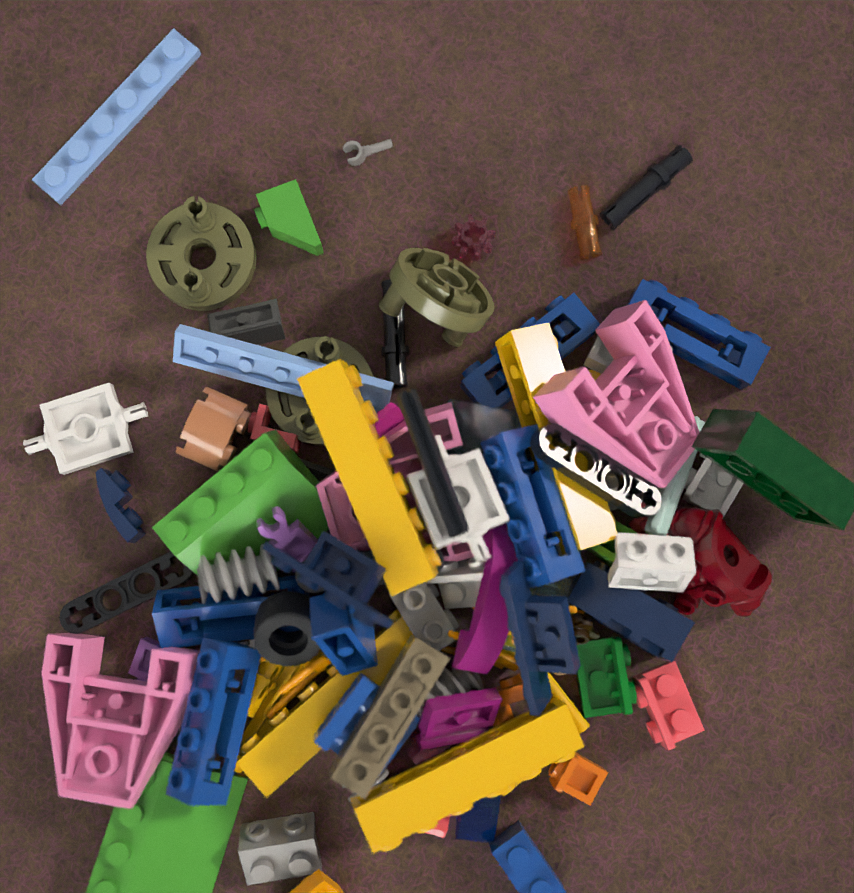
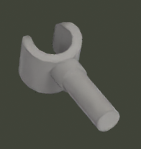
(365, 151)

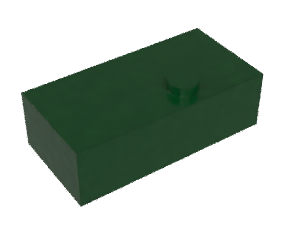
(777, 467)

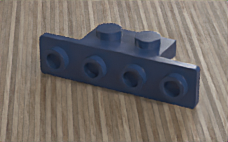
(339, 570)
(540, 634)

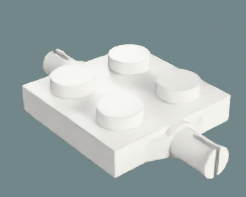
(86, 428)
(475, 493)

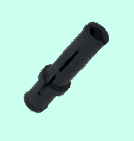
(656, 178)
(394, 346)

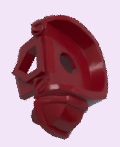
(720, 574)

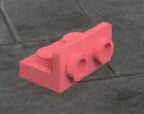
(667, 704)

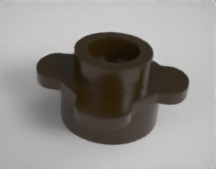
(583, 628)

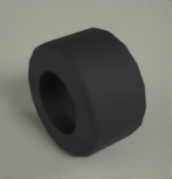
(282, 646)

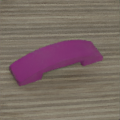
(489, 627)

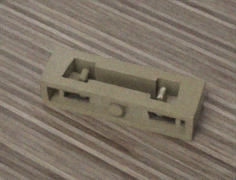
(387, 717)

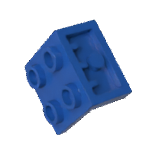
(346, 713)

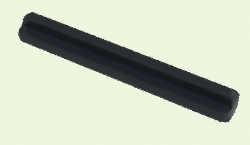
(432, 463)

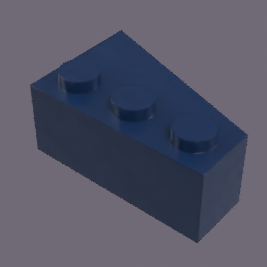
(630, 612)

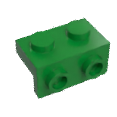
(604, 678)

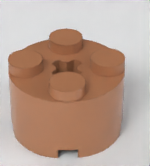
(213, 429)

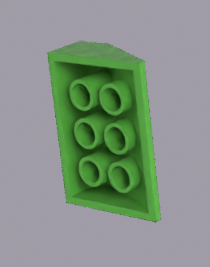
(227, 506)
(165, 842)

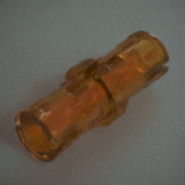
(584, 222)

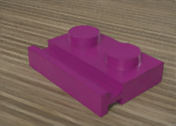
(457, 717)

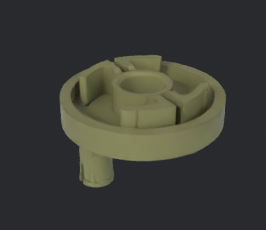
(201, 227)
(439, 291)
(302, 421)

